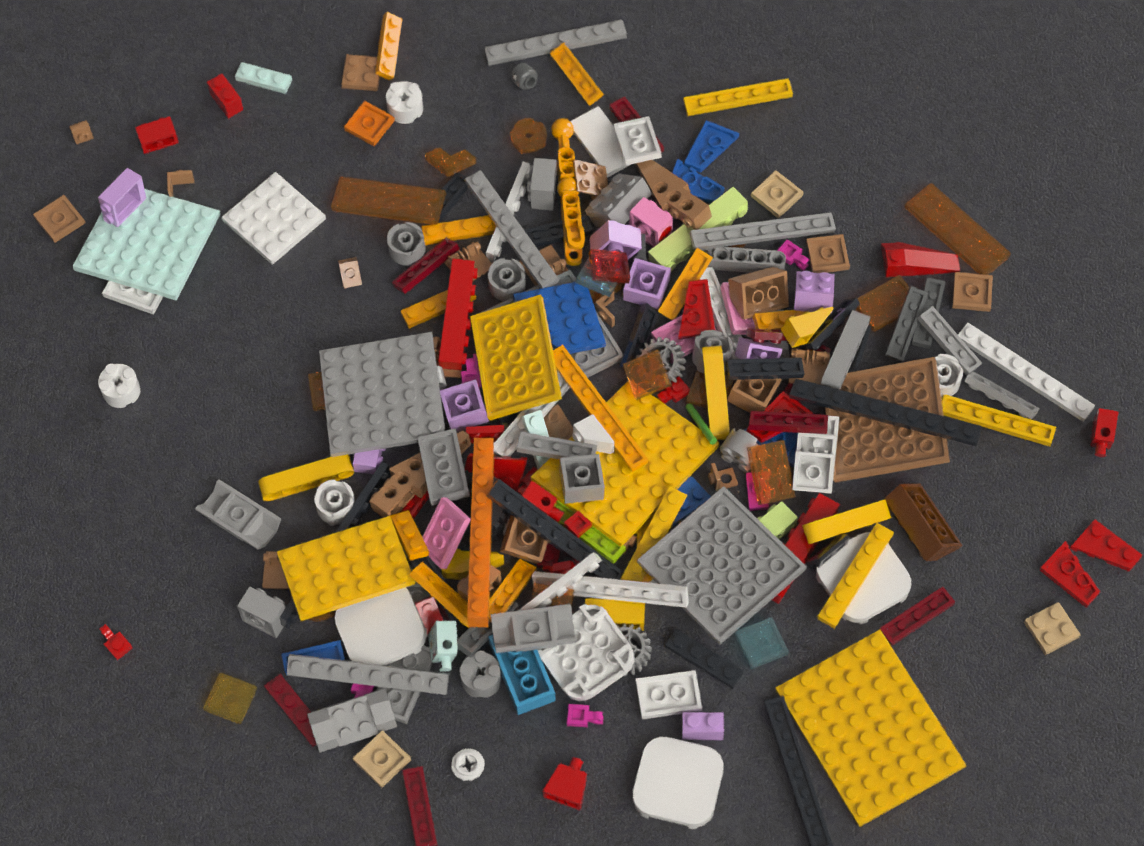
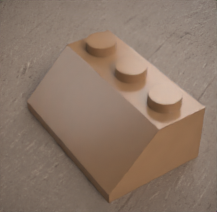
(759, 292)

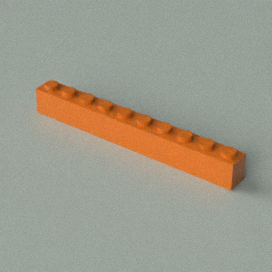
(480, 533)

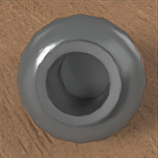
(524, 76)

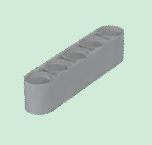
(748, 256)
(845, 350)

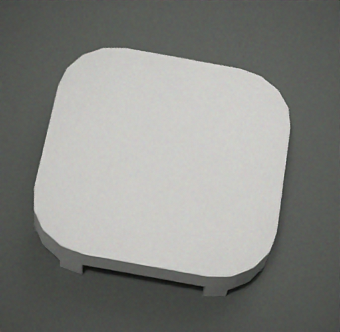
(883, 587)
(381, 628)
(595, 660)
(678, 782)

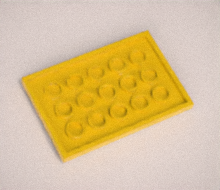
(515, 357)
(345, 568)

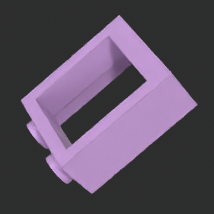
(122, 197)

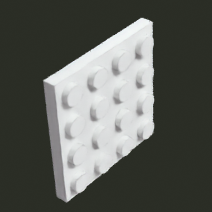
(273, 218)

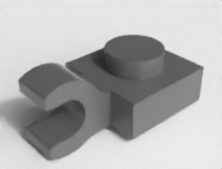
(642, 252)

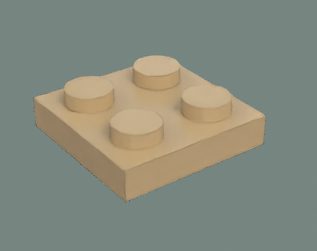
(777, 194)
(1052, 628)
(381, 759)

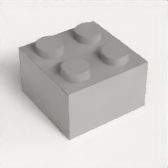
(542, 184)
(582, 478)
(261, 611)

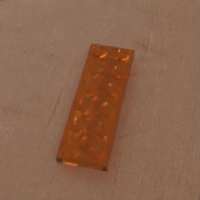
(388, 200)
(957, 230)

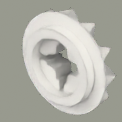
(474, 758)

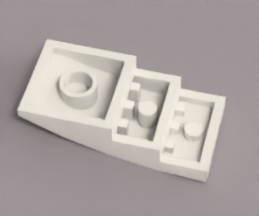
(816, 459)

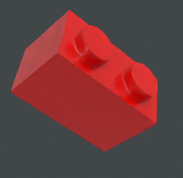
(225, 95)
(157, 134)

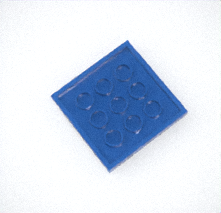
(569, 317)

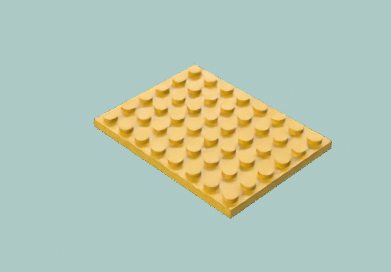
(630, 498)
(870, 728)

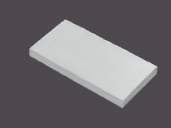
(599, 140)

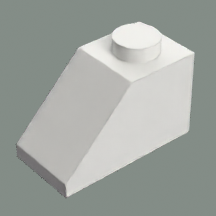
(592, 432)

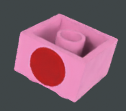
(652, 221)

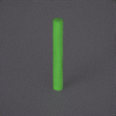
(701, 424)

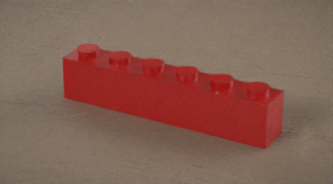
(457, 313)
(818, 509)

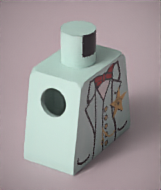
(443, 644)

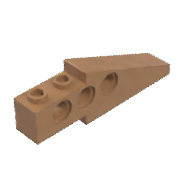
(674, 195)
(415, 484)

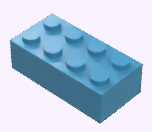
(524, 678)

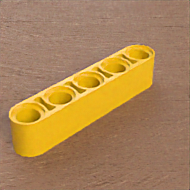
(716, 391)
(305, 477)
(847, 521)

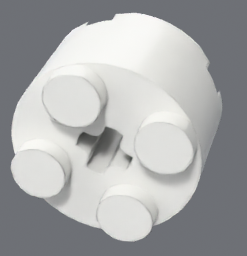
(404, 102)
(949, 374)
(119, 385)
(331, 492)

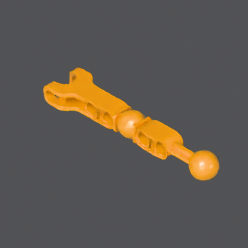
(573, 231)

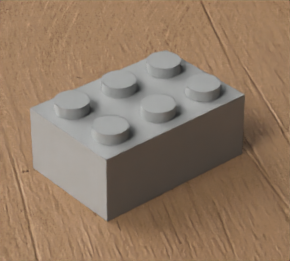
(618, 200)

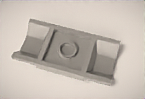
(240, 515)
(533, 629)
(352, 720)

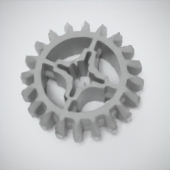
(669, 348)
(640, 655)

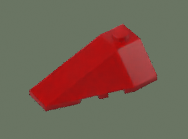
(915, 260)

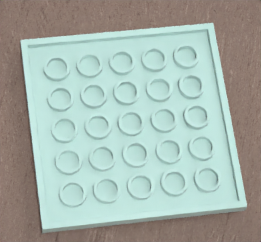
(151, 247)

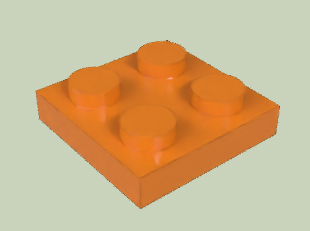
(369, 123)

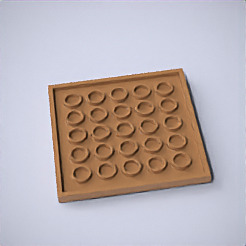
(880, 448)

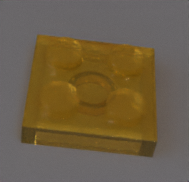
(230, 698)

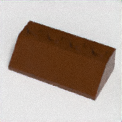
(922, 521)

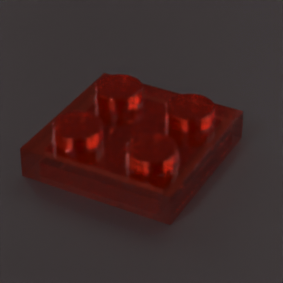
(609, 266)

